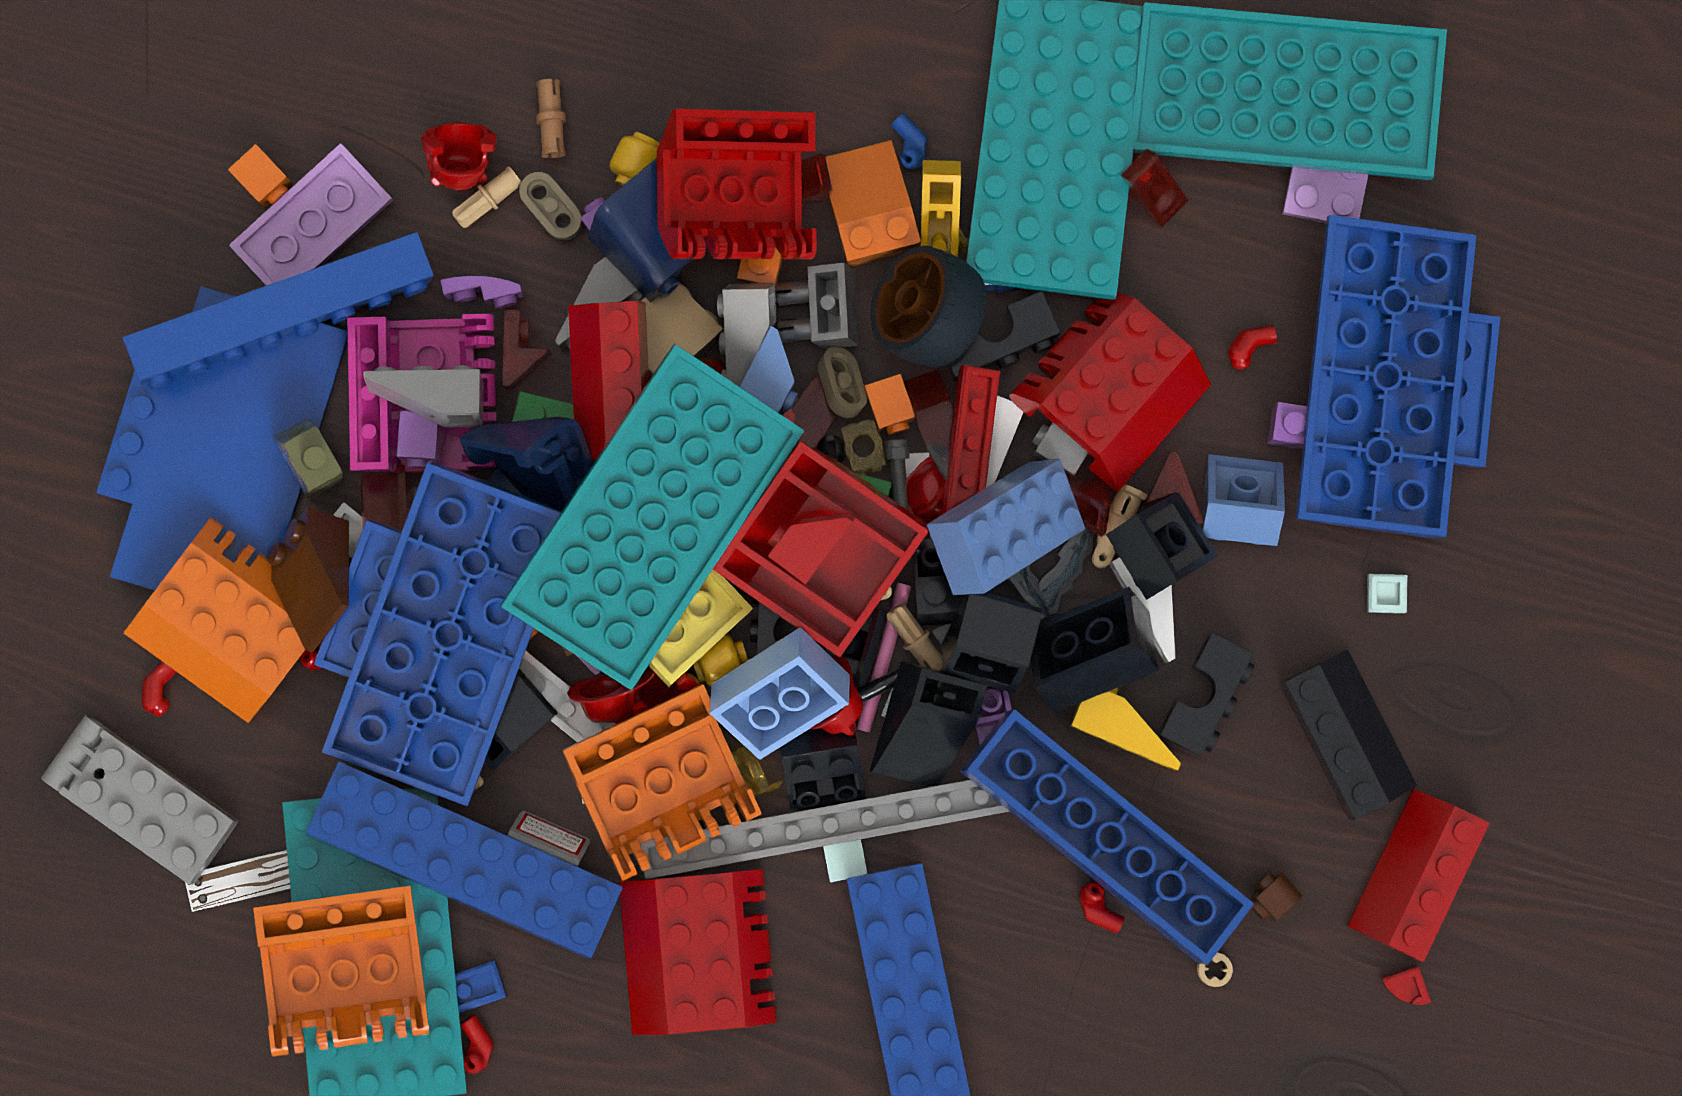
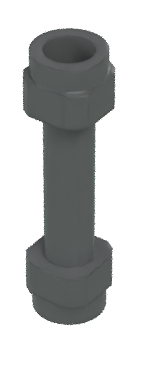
(897, 452)

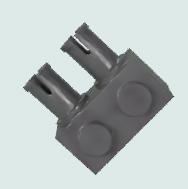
(832, 305)

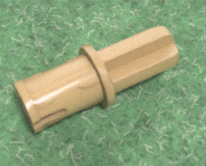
(486, 198)
(915, 637)

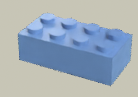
(1006, 527)

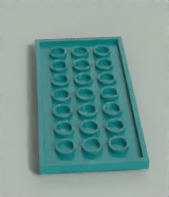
(1289, 91)
(1056, 146)
(652, 517)
(394, 1066)

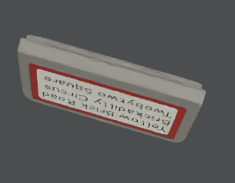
(549, 838)

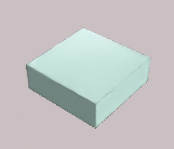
(1386, 593)
(845, 860)

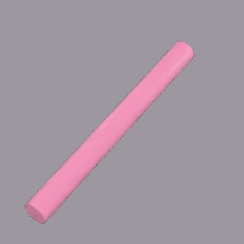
(883, 659)

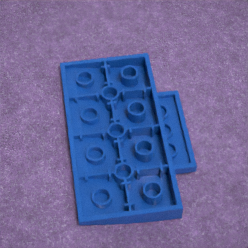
(1394, 378)
(211, 450)
(428, 634)

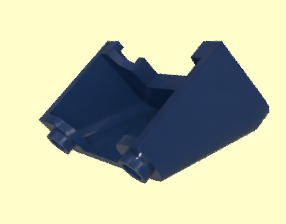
(630, 239)
(540, 454)

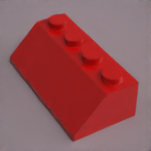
(606, 365)
(1418, 874)

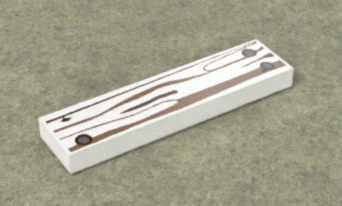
(240, 881)

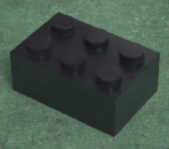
(1093, 650)

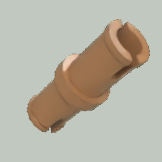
(550, 118)

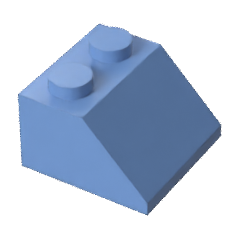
(770, 375)
(1243, 500)

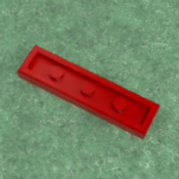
(971, 434)

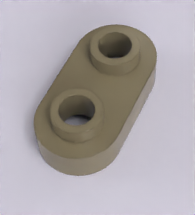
(550, 207)
(842, 382)

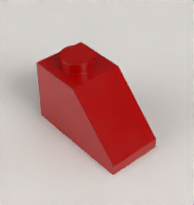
(807, 543)

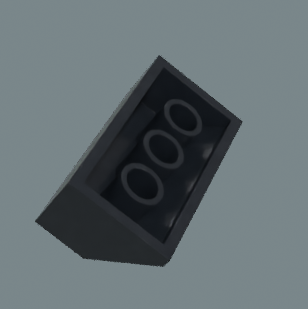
(1348, 735)

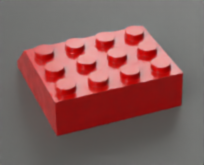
(853, 573)

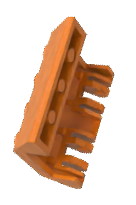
(220, 624)
(659, 779)
(341, 968)

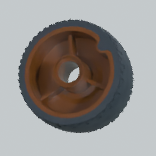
(928, 306)

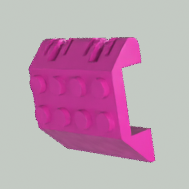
(403, 346)

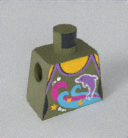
(309, 458)

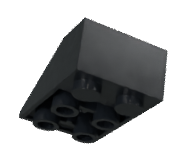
(926, 724)

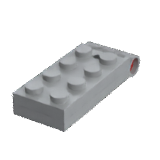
(139, 800)

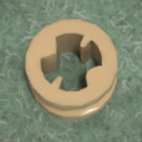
(1214, 981)

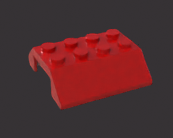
(734, 184)
(1115, 385)
(695, 953)

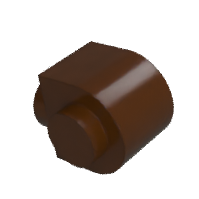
(1274, 896)

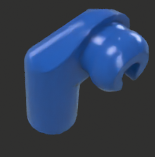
(914, 142)

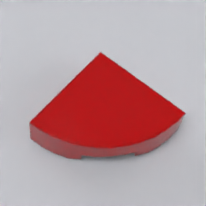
(1407, 986)

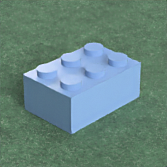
(779, 693)

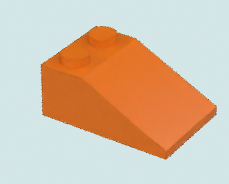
(871, 204)

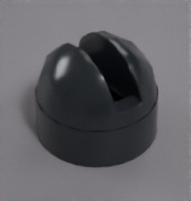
(839, 447)

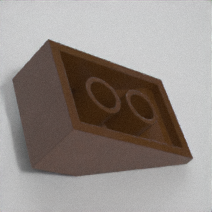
(313, 573)

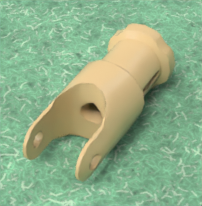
(1116, 518)

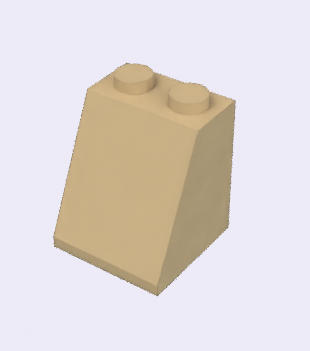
(679, 322)

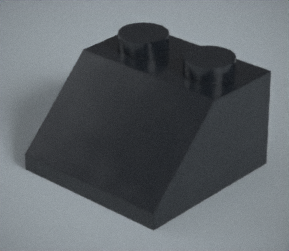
(1161, 545)

